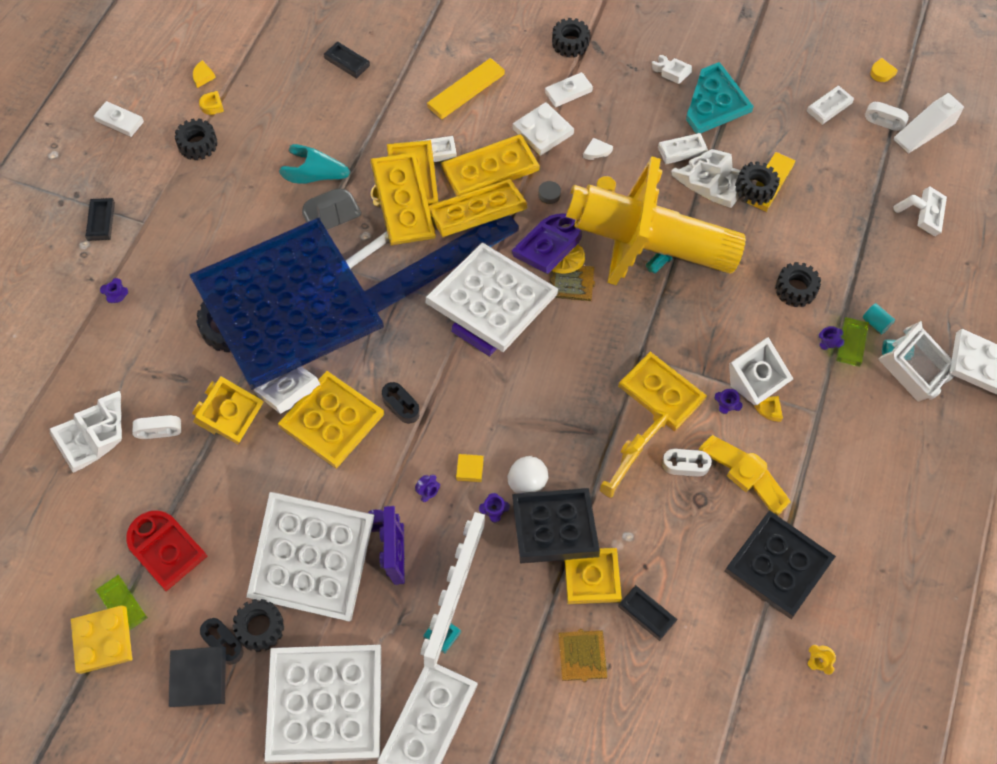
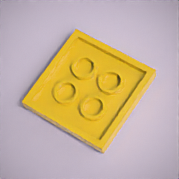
(331, 419)

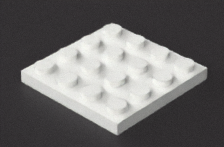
(492, 296)
(310, 556)
(324, 704)

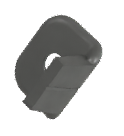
(332, 208)

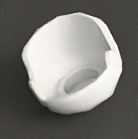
(528, 475)

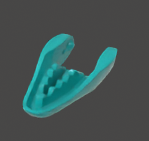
(316, 166)

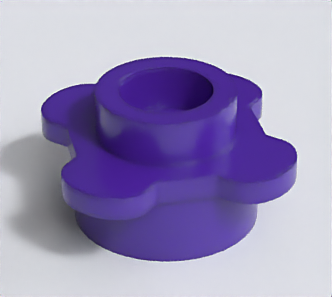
(117, 295)
(831, 338)
(728, 394)
(427, 487)
(494, 500)

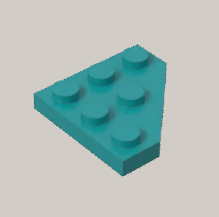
(716, 100)

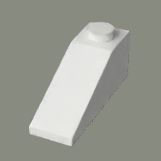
(930, 123)

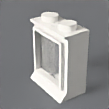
(918, 363)

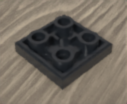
(197, 677)

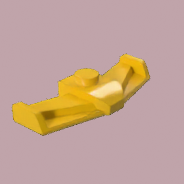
(631, 451)
(748, 472)

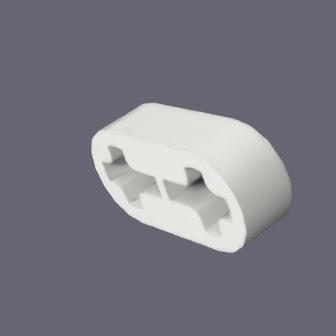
(886, 116)
(156, 427)
(686, 462)

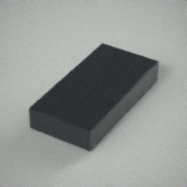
(346, 59)
(100, 219)
(647, 613)

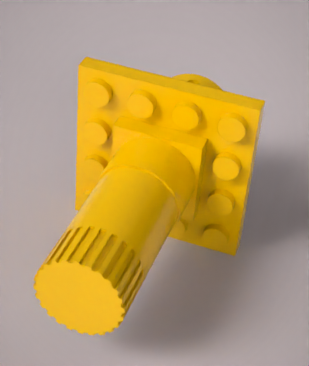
(640, 224)

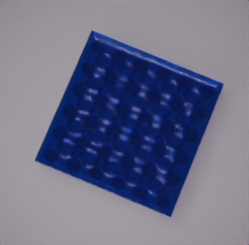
(286, 302)

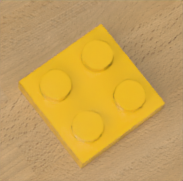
(593, 578)
(101, 639)

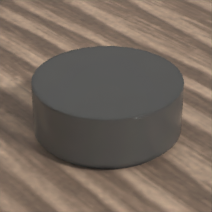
(549, 192)

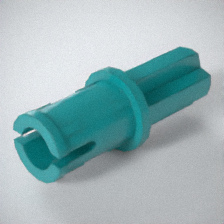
(657, 262)

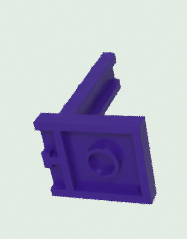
(394, 547)

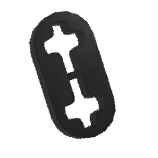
(404, 399)
(226, 637)

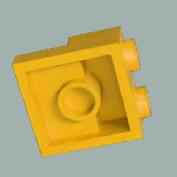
(227, 410)

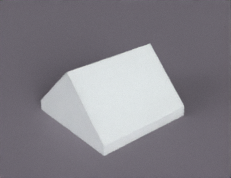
(759, 372)

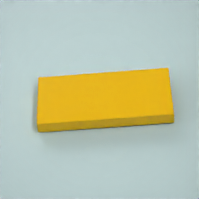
(490, 165)
(402, 198)
(477, 207)

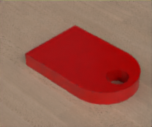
(165, 550)

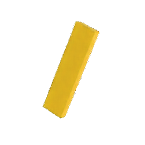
(465, 88)

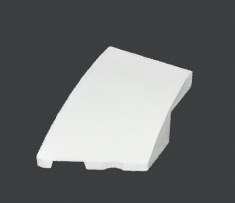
(711, 177)
(90, 432)

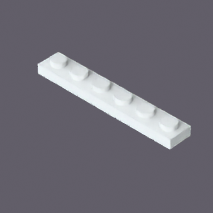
(450, 597)

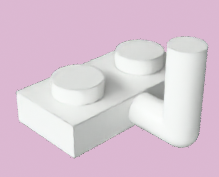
(931, 209)

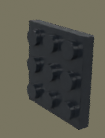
(555, 525)
(780, 564)

